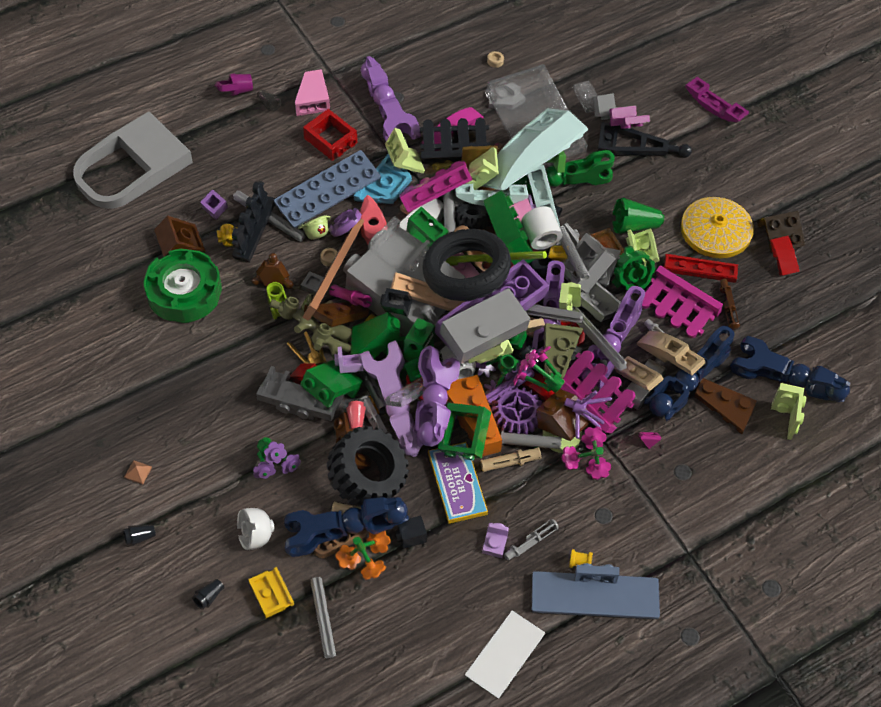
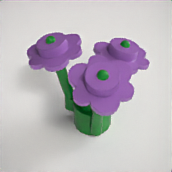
(273, 453)

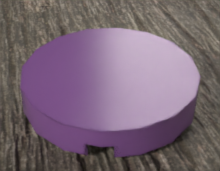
(345, 222)

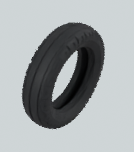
(472, 287)

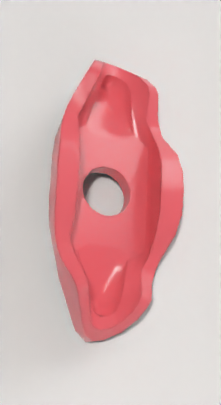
(369, 211)

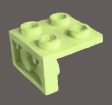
(401, 154)
(790, 400)

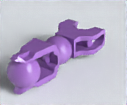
(436, 380)

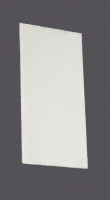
(505, 654)

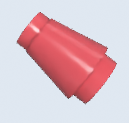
(356, 414)

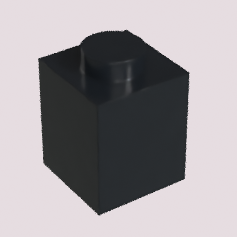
(411, 532)

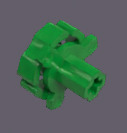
(631, 268)

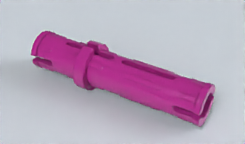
(354, 297)

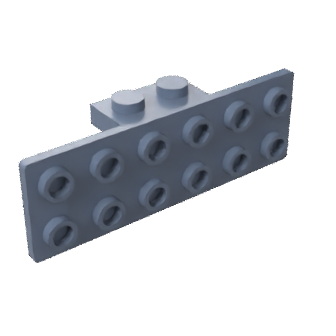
(327, 189)
(595, 593)

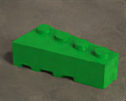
(507, 224)

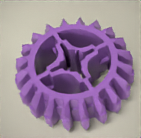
(506, 414)

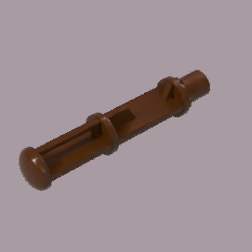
(729, 304)

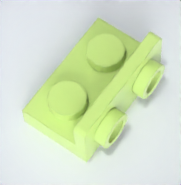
(570, 296)
(500, 349)

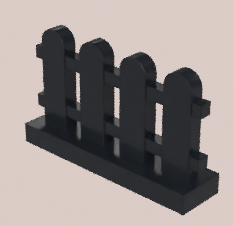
(429, 154)
(252, 223)

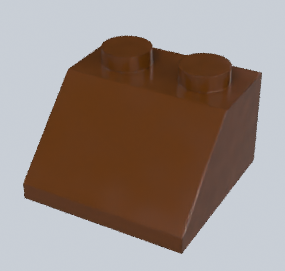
(178, 234)
(558, 418)

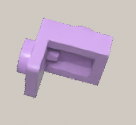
(348, 363)

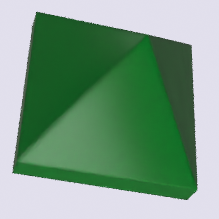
(412, 369)

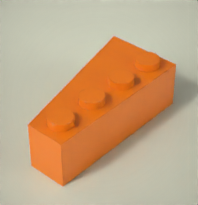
(470, 392)

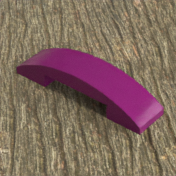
(700, 91)

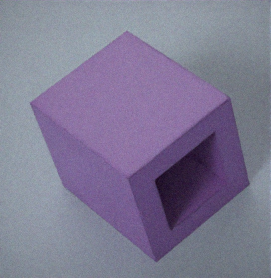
(214, 204)

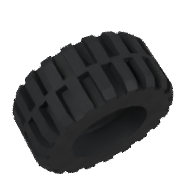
(382, 450)

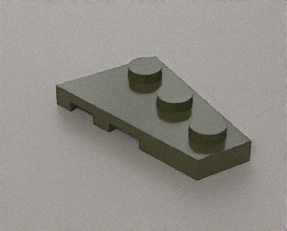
(563, 343)

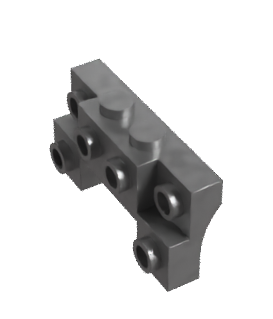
(293, 398)

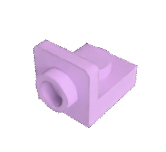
(495, 540)

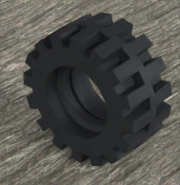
(471, 215)

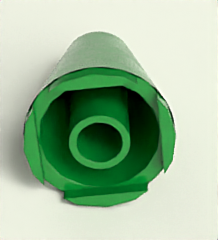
(635, 216)

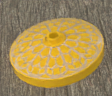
(717, 227)

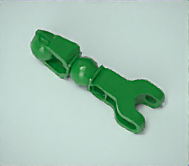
(579, 171)

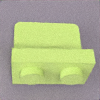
(483, 168)

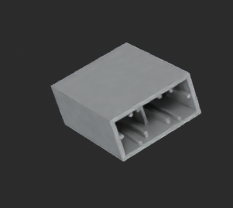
(372, 277)

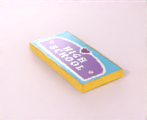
(457, 486)

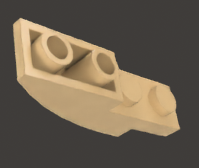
(672, 349)

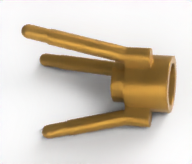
(313, 357)

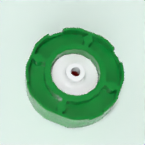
(183, 285)

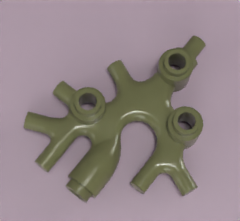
(322, 332)

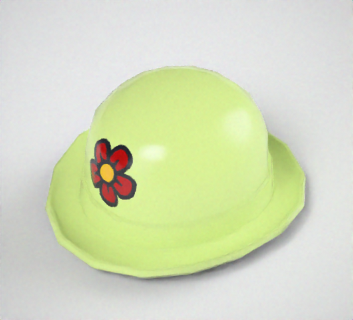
(316, 228)

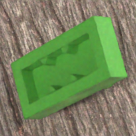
(559, 162)

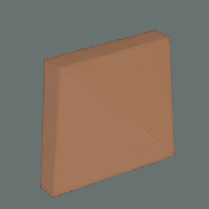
(138, 472)

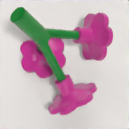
(594, 440)

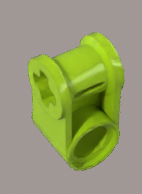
(274, 288)

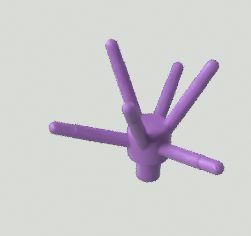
(579, 409)

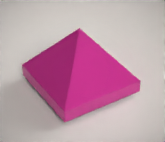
(649, 438)

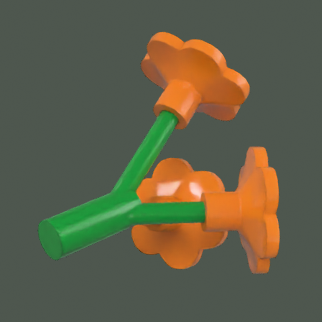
(349, 558)

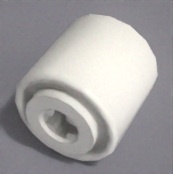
(541, 228)

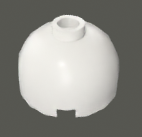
(255, 528)

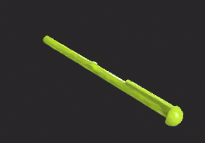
(454, 260)

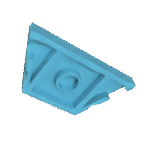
(389, 186)

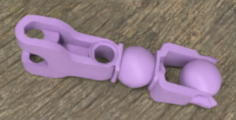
(388, 376)

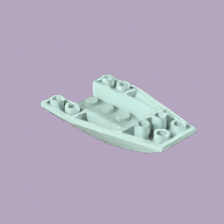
(536, 144)

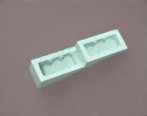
(541, 189)

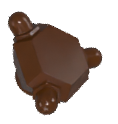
(272, 271)

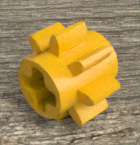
(225, 234)

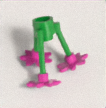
(553, 380)

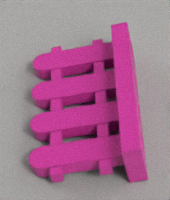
(438, 185)
(689, 295)
(586, 386)

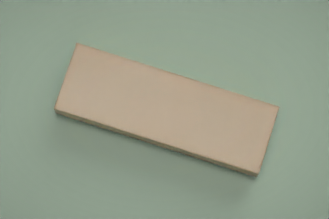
(640, 374)

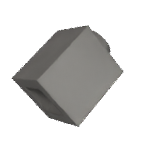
(603, 104)

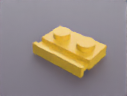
(271, 592)

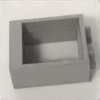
(595, 268)

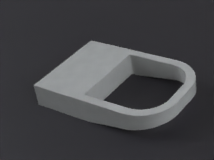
(149, 146)

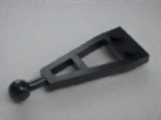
(608, 141)

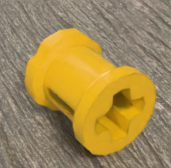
(579, 558)

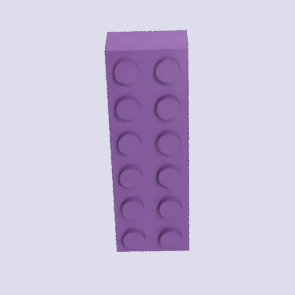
(523, 283)

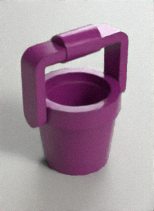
(236, 84)

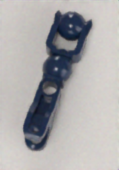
(714, 354)
(819, 382)
(375, 516)

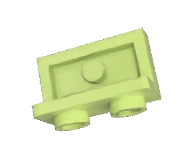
(644, 242)

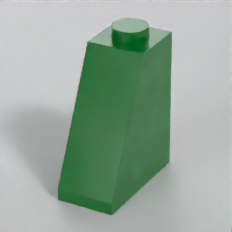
(375, 334)

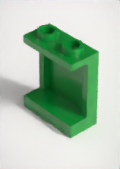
(327, 383)

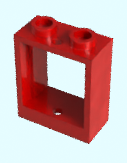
(320, 124)

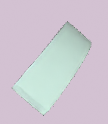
(467, 193)

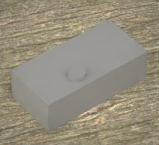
(484, 325)

